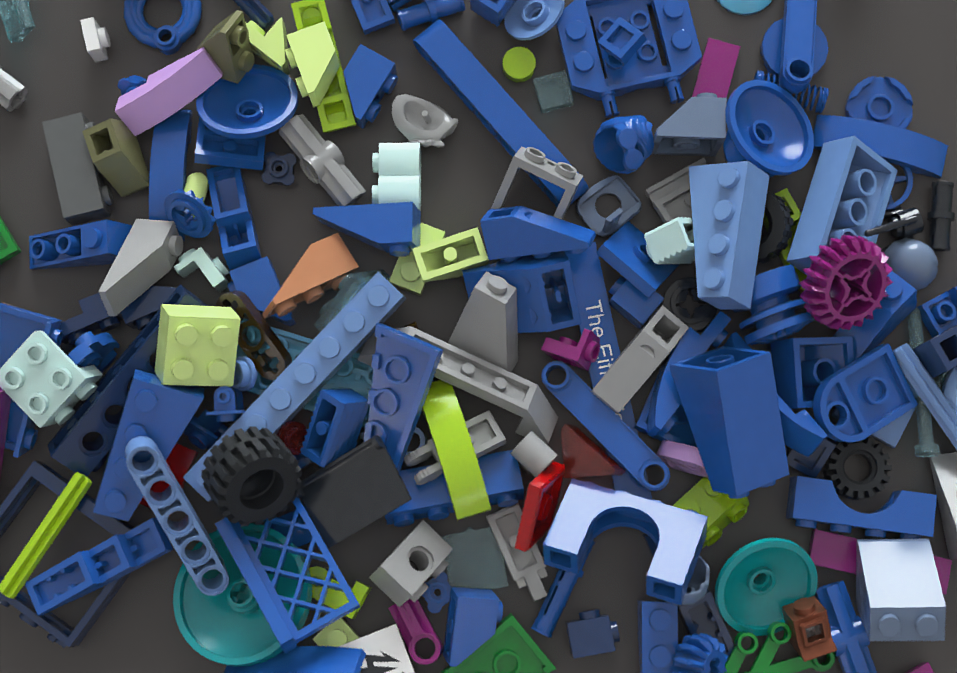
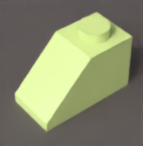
(450, 256)

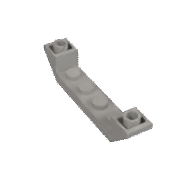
(487, 383)

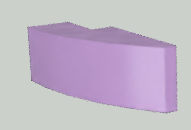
(167, 91)

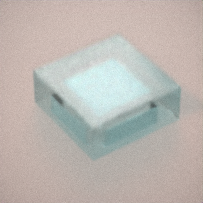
(553, 91)

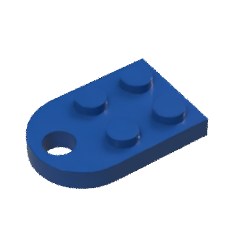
(866, 394)

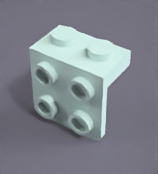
(46, 380)

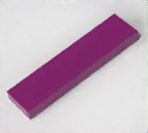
(839, 554)

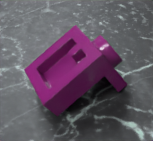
(574, 353)

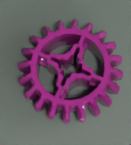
(861, 267)

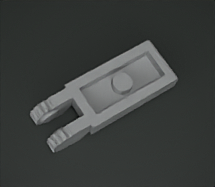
(484, 436)

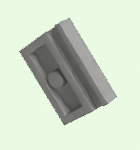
(672, 195)

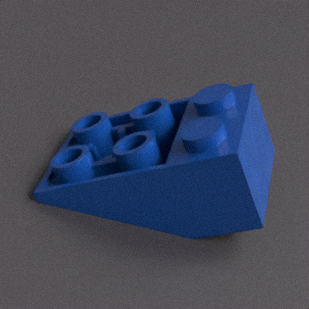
(543, 290)

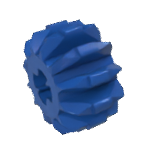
(700, 655)

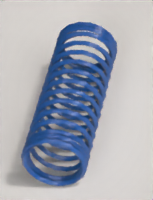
(822, 97)

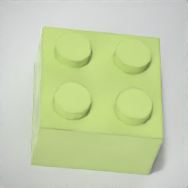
(197, 345)

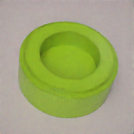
(519, 64)

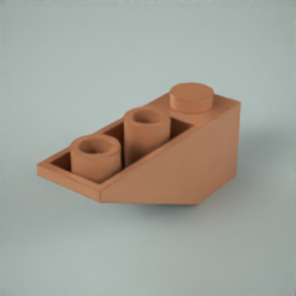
(317, 270)

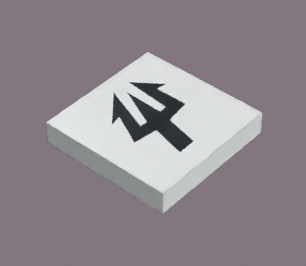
(383, 651)

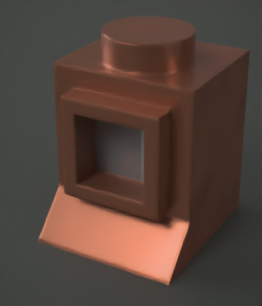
(809, 628)

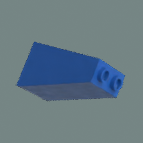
(734, 417)

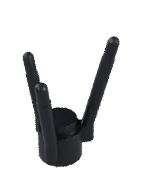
(900, 224)

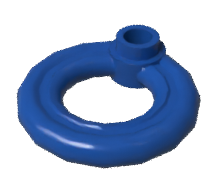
(152, 36)

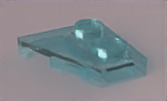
(348, 289)

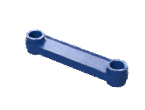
(798, 44)
(605, 425)

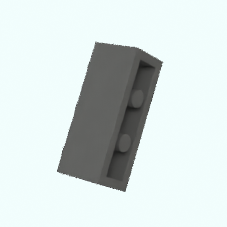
(77, 179)

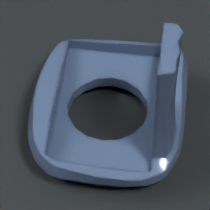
(606, 226)

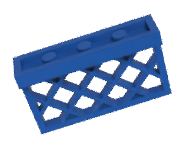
(265, 591)

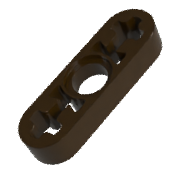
(268, 337)

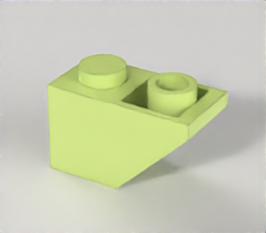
(316, 58)

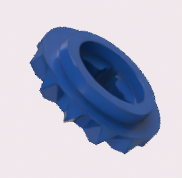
(176, 210)

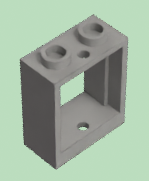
(534, 161)

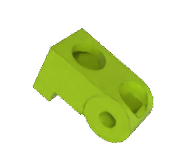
(336, 598)

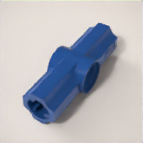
(846, 629)

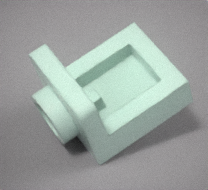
(213, 269)

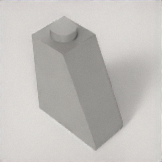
(490, 323)

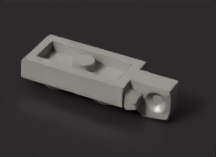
(525, 567)

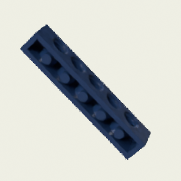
(112, 389)

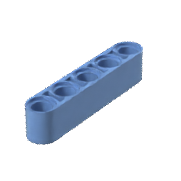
(173, 500)

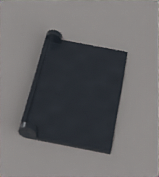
(353, 491)

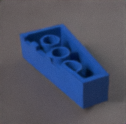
(151, 412)

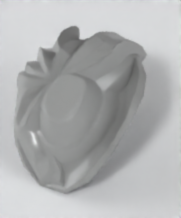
(422, 120)

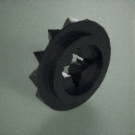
(677, 293)

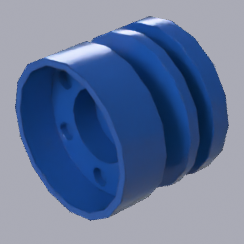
(772, 309)

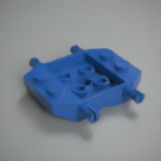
(645, 67)

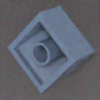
(694, 128)

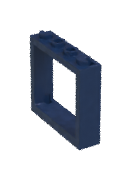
(58, 630)

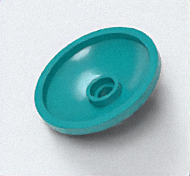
(757, 602)

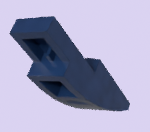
(96, 317)

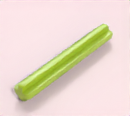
(45, 535)

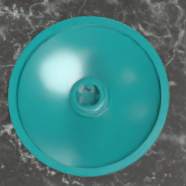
(231, 624)

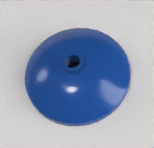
(253, 107)
(769, 127)

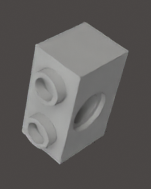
(397, 576)

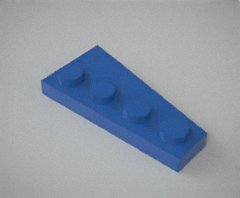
(399, 388)

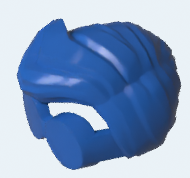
(624, 143)

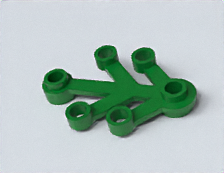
(765, 656)

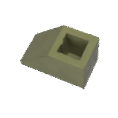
(230, 47)
(117, 156)

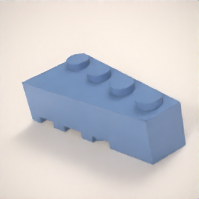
(727, 230)

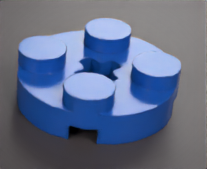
(94, 350)

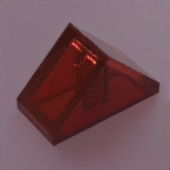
(585, 458)

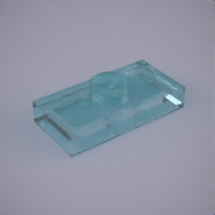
(16, 19)

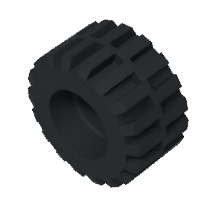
(239, 459)

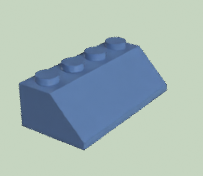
(843, 198)

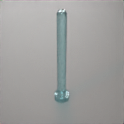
(926, 443)

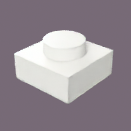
(95, 39)

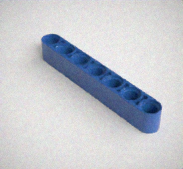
(488, 101)

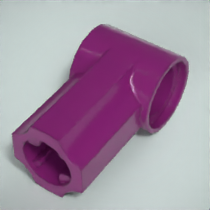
(414, 627)

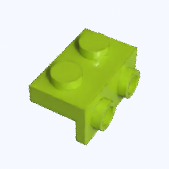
(717, 506)

